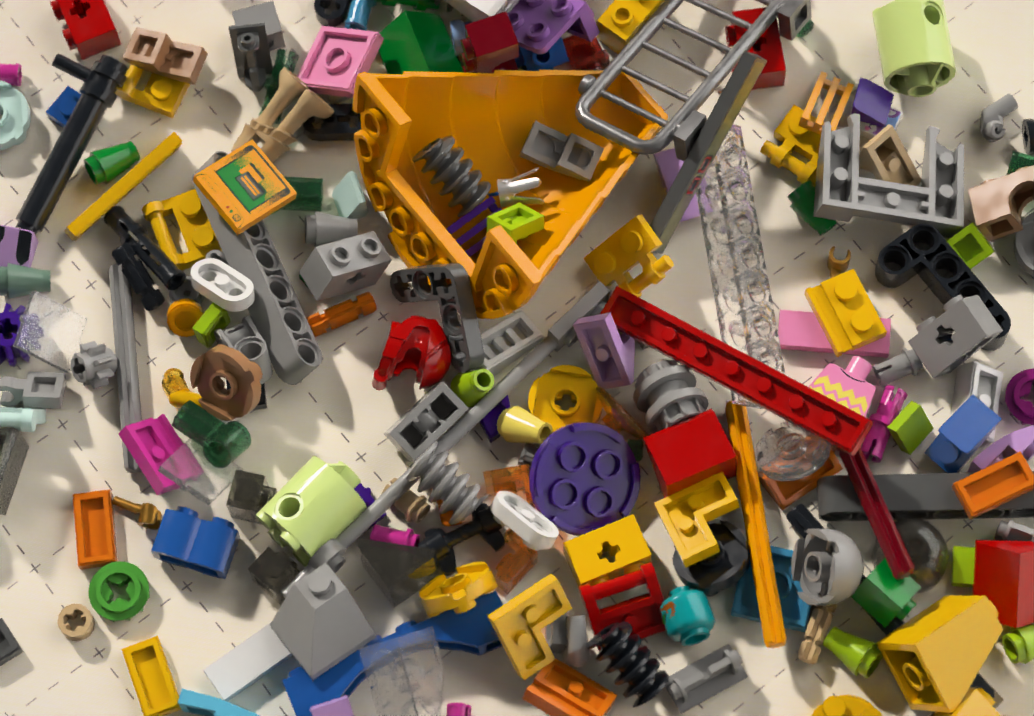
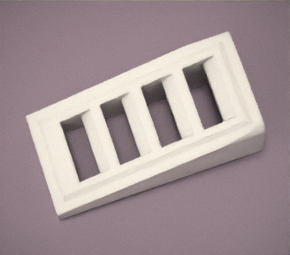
(507, 355)

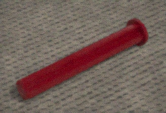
(877, 513)

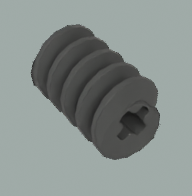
(454, 174)

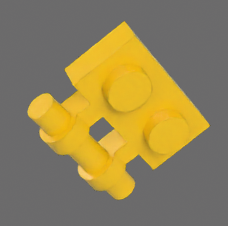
(797, 139)
(624, 251)

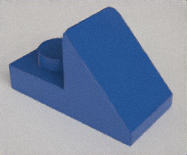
(962, 435)

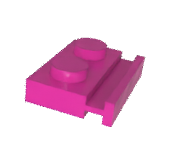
(151, 445)

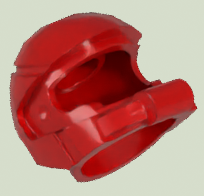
(414, 345)

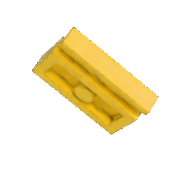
(845, 312)

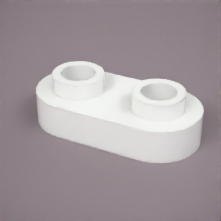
(222, 284)
(522, 518)

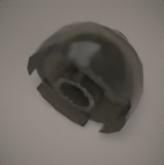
(926, 549)

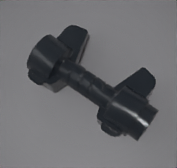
(481, 524)

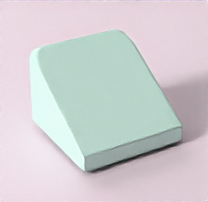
(350, 197)

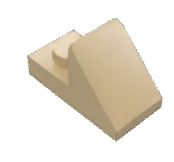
(888, 159)

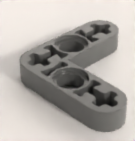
(464, 339)

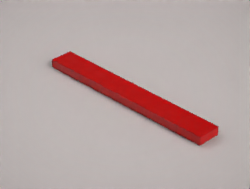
(738, 372)

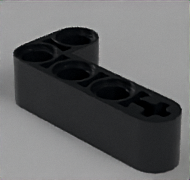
(925, 265)

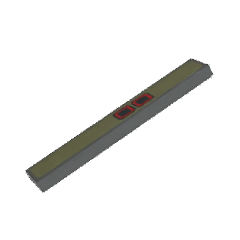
(706, 147)

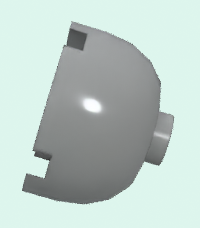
(826, 566)

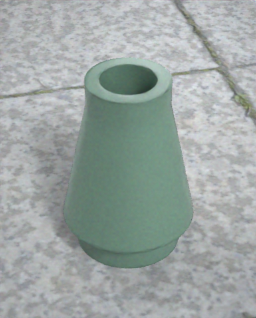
(22, 280)

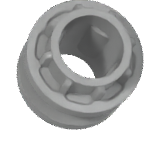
(668, 395)

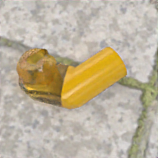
(177, 389)

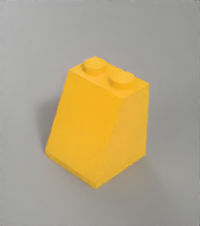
(942, 650)

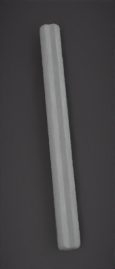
(126, 356)

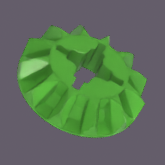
(118, 574)

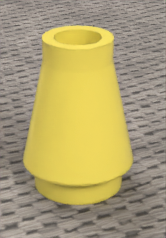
(520, 426)

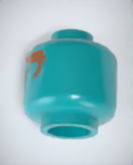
(687, 616)

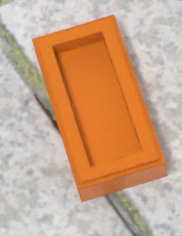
(994, 485)
(94, 529)

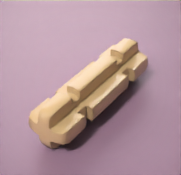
(816, 633)

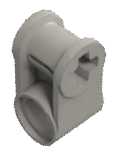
(249, 342)

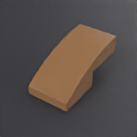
(164, 57)

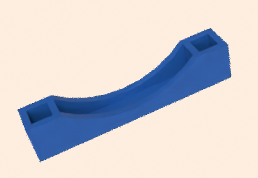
(453, 631)

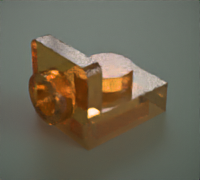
(509, 479)
(514, 567)

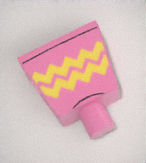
(847, 385)

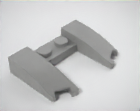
(844, 194)

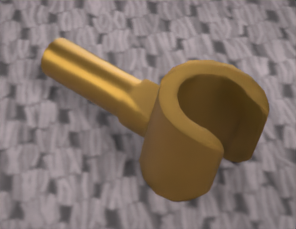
(837, 266)
(148, 514)

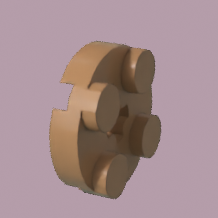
(241, 374)

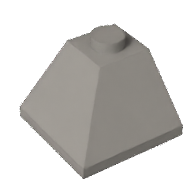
(321, 622)

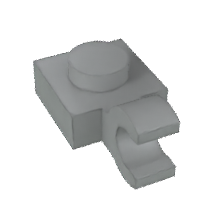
(36, 391)

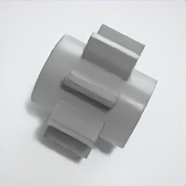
(94, 364)

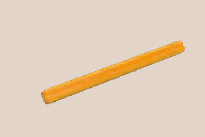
(756, 527)

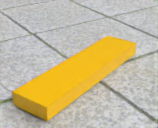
(123, 186)

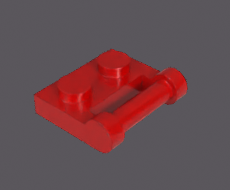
(641, 611)

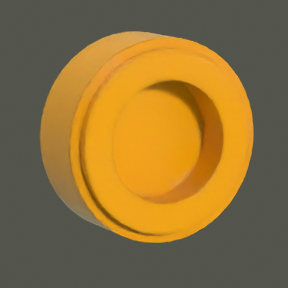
(183, 316)

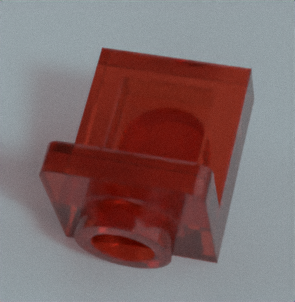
(585, 54)

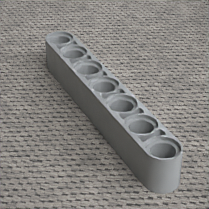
(275, 305)

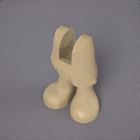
(276, 140)

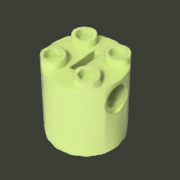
(914, 46)
(313, 507)

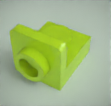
(517, 221)

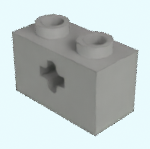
(345, 265)
(945, 351)
(426, 421)

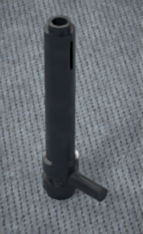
(96, 96)

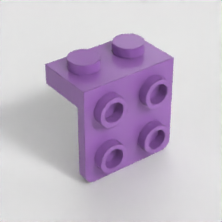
(543, 22)

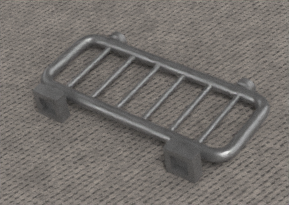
(687, 122)

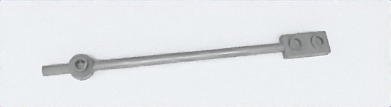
(558, 335)

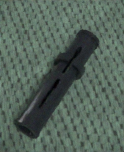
(121, 223)

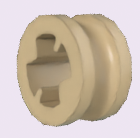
(80, 632)

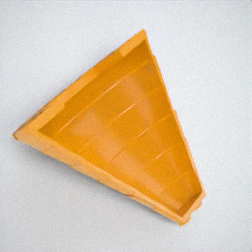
(490, 123)

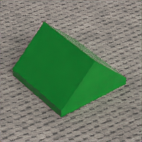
(417, 44)

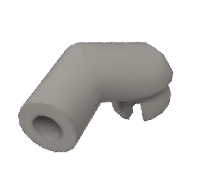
(992, 117)

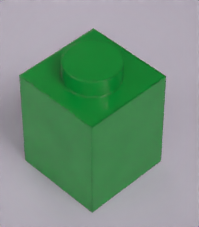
(885, 595)

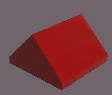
(690, 452)
(1006, 578)

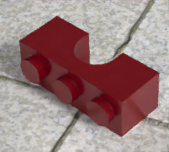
(489, 45)

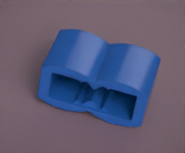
(196, 542)

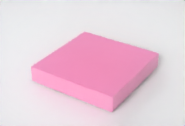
(338, 58)

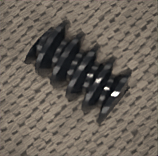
(630, 661)

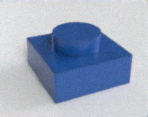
(63, 106)

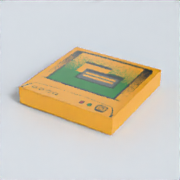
(244, 187)

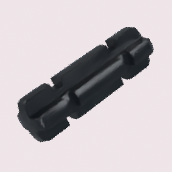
(138, 276)

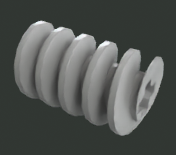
(445, 484)

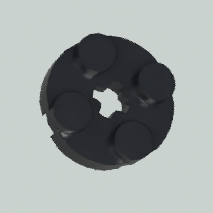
(724, 570)

